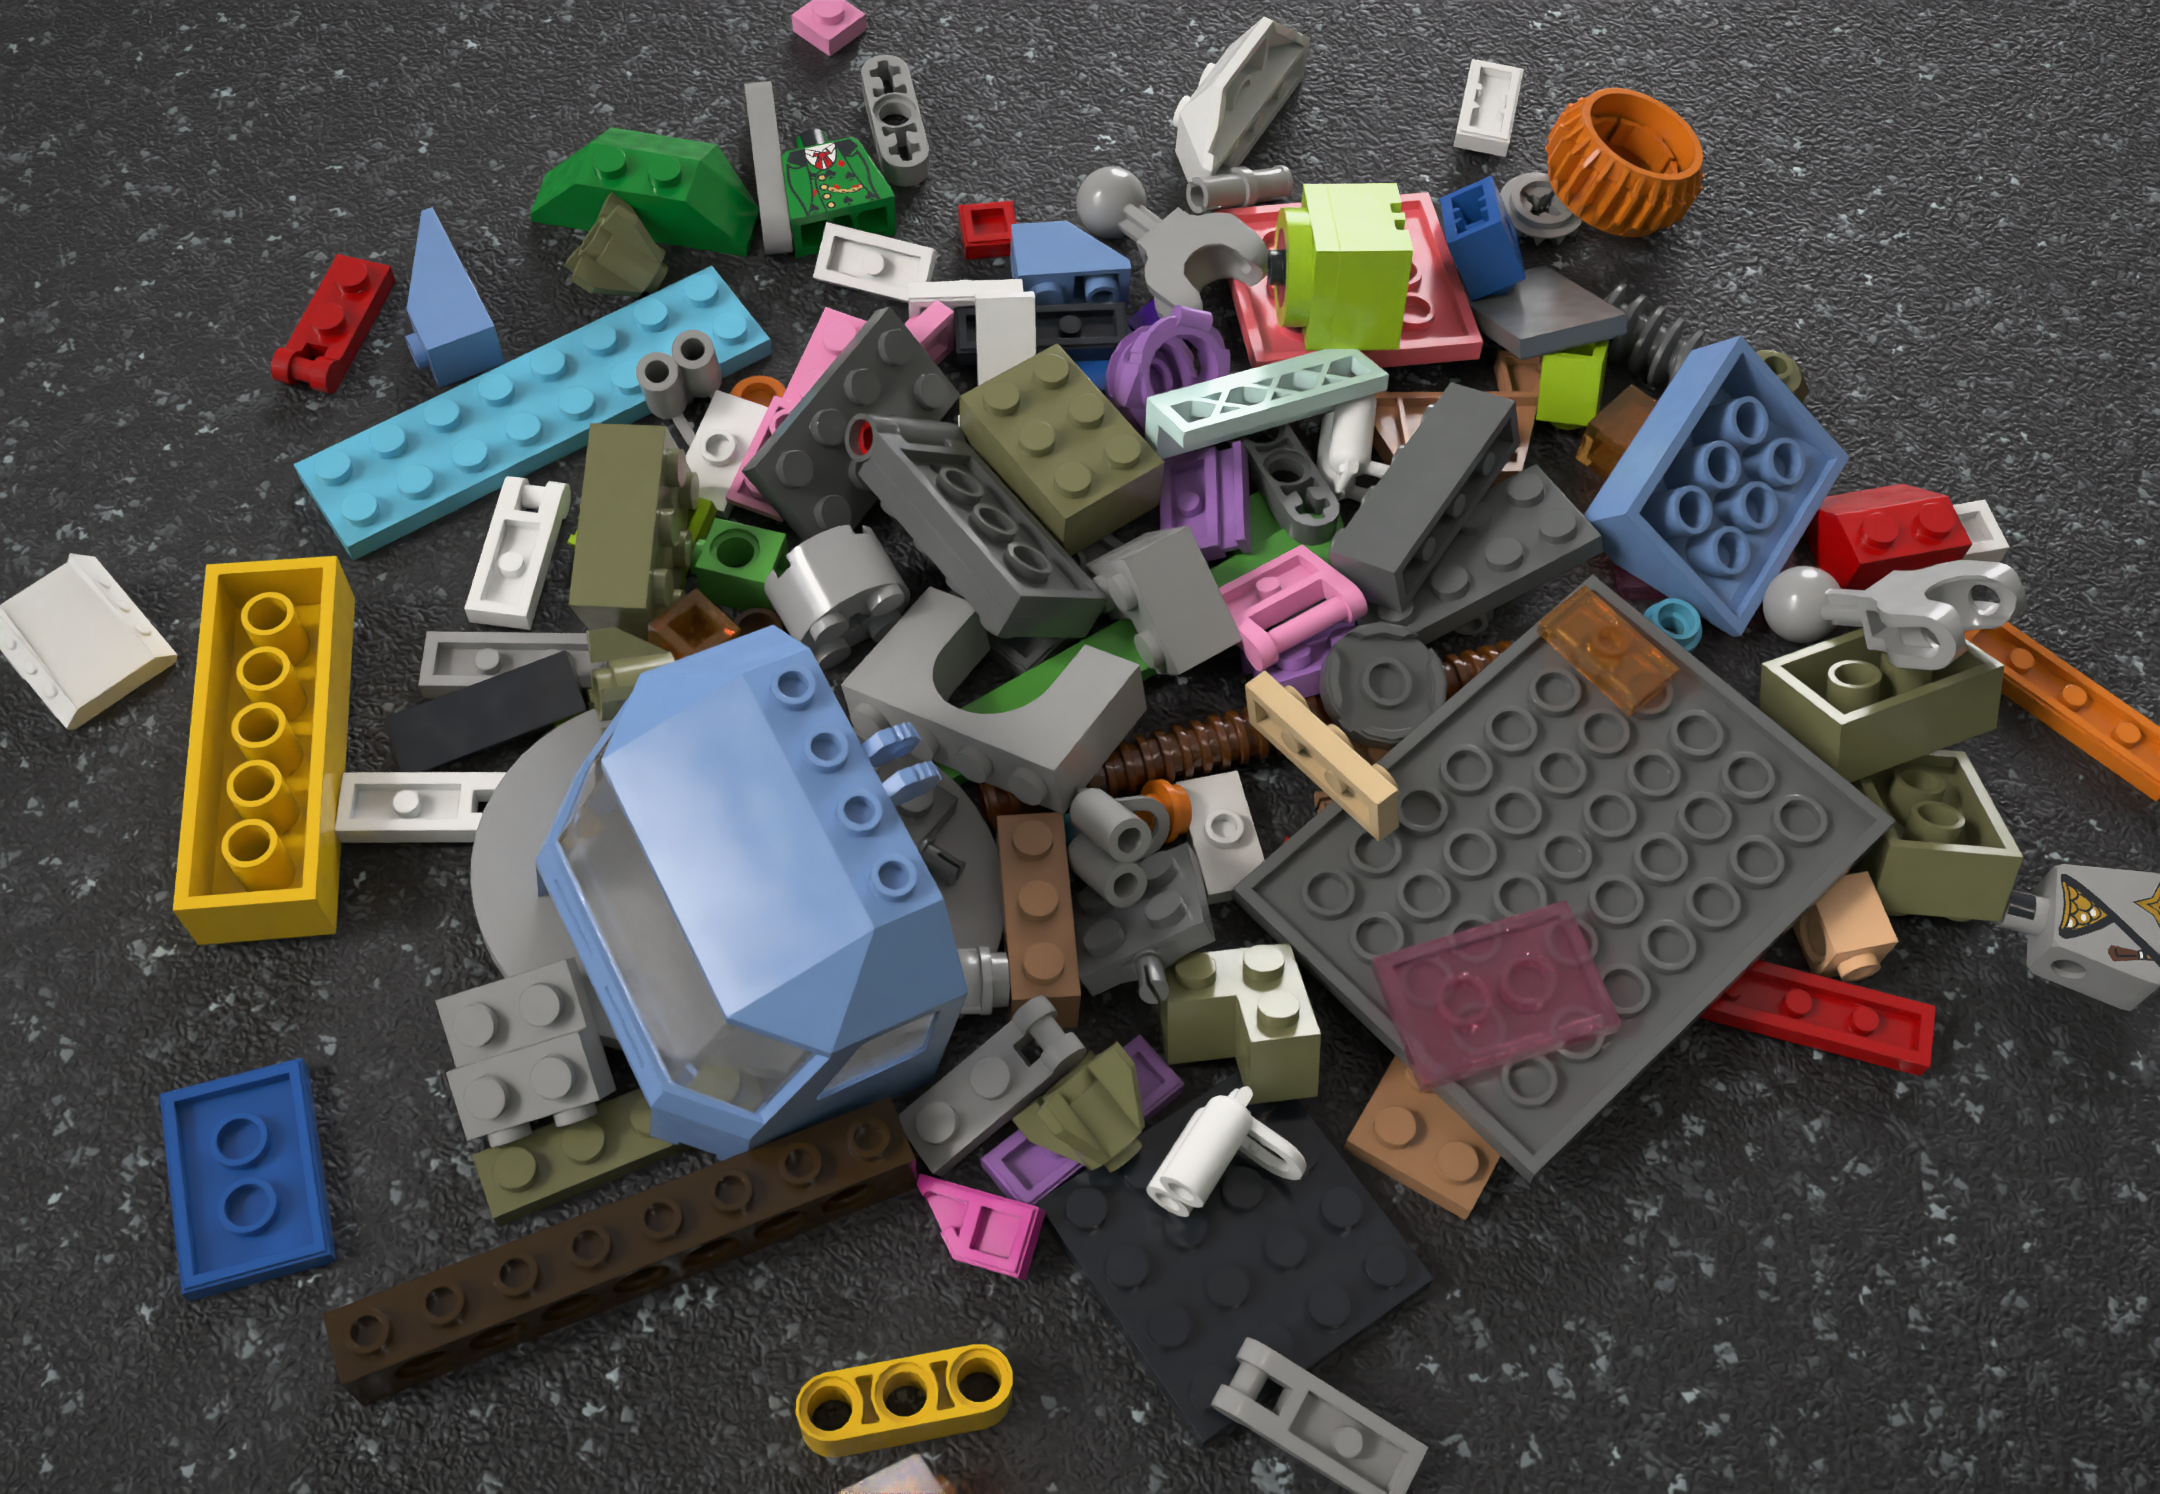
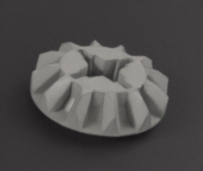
(1531, 193)

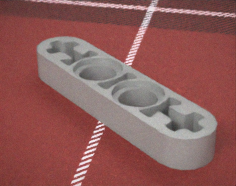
(768, 168)

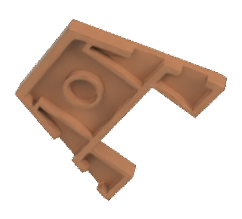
(1401, 412)

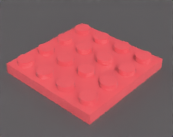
(1436, 315)

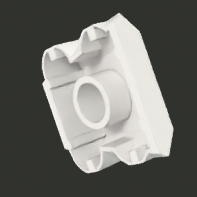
(80, 640)

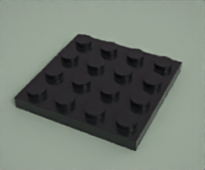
(1261, 1260)

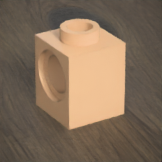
(1846, 930)

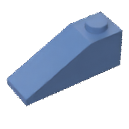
(446, 312)

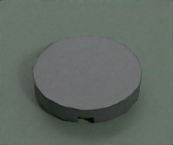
(1381, 684)

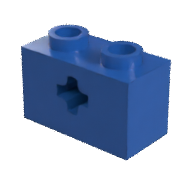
(1482, 239)

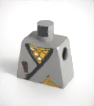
(2092, 931)

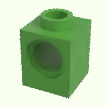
(733, 545)

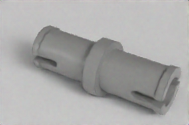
(1239, 188)

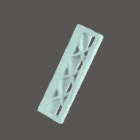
(1258, 399)

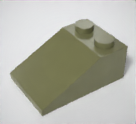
(1947, 844)

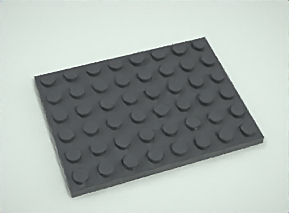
(1665, 831)

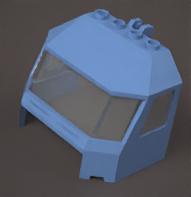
(754, 899)

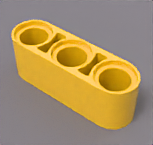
(869, 1385)

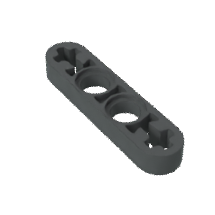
(1286, 499)

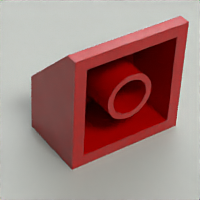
(1884, 530)

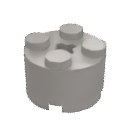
(838, 593)

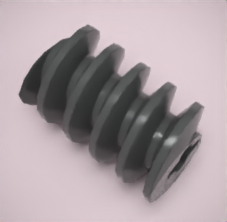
(1648, 342)

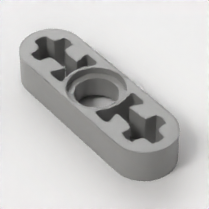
(889, 137)

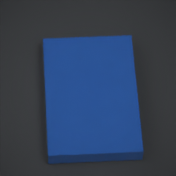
(246, 1179)

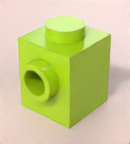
(1572, 385)

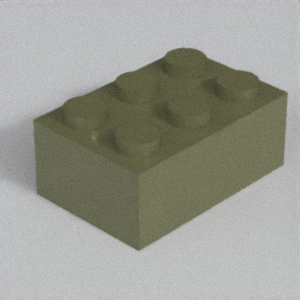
(1062, 449)
(632, 527)
(1870, 714)

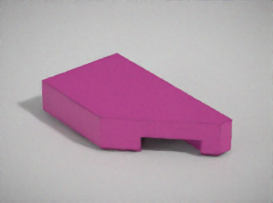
(984, 1226)

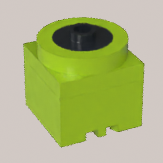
(1342, 266)

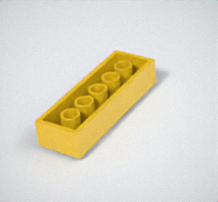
(266, 752)

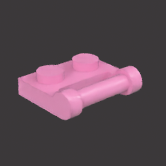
(1281, 590)

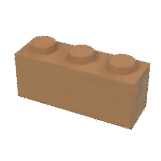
(1038, 913)

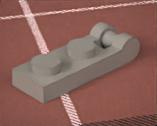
(989, 1087)
(1320, 1424)

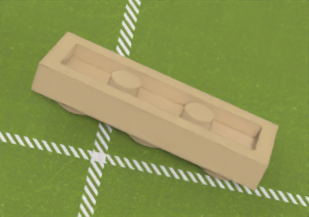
(1324, 755)

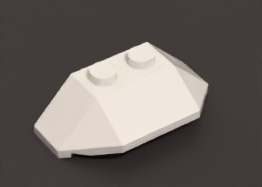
(1238, 98)

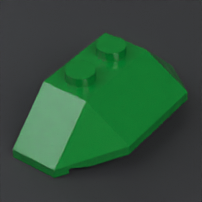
(674, 185)

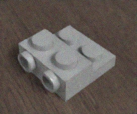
(524, 1053)

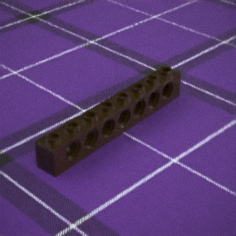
(619, 1252)

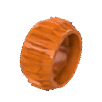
(1624, 162)

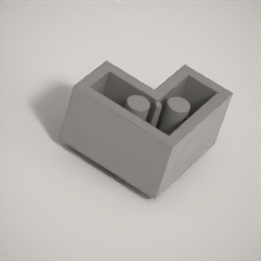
(1169, 598)

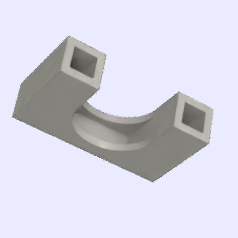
(1030, 751)

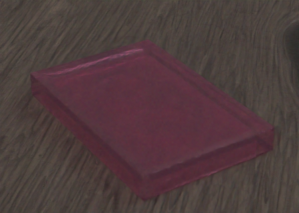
(1494, 995)

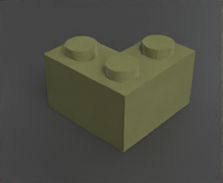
(1245, 1008)

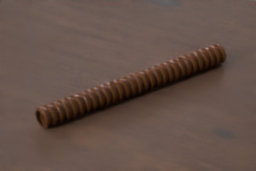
(1205, 745)

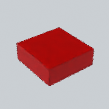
(986, 229)

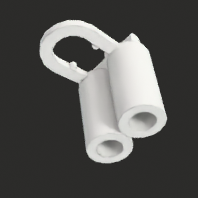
(1347, 447)
(1210, 1145)

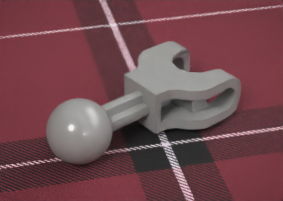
(1180, 250)
(1900, 613)

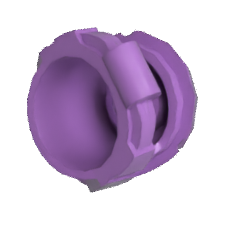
(1159, 361)

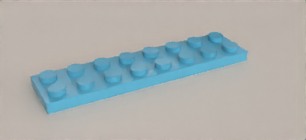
(516, 415)

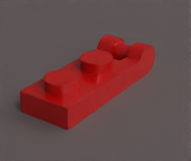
(334, 324)

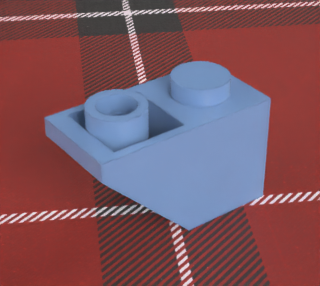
(1067, 265)

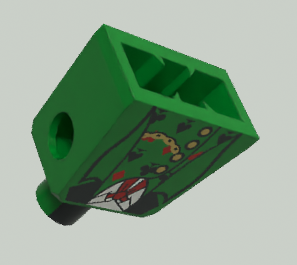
(835, 186)

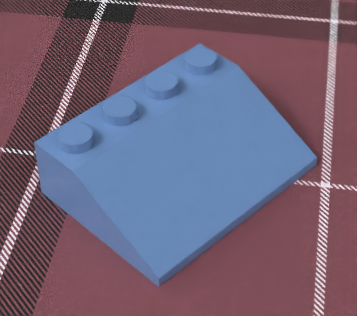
(1717, 485)

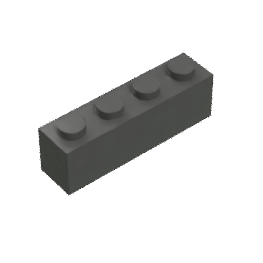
(1426, 495)

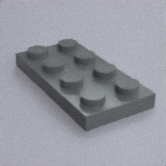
(805, 460)
(1509, 544)

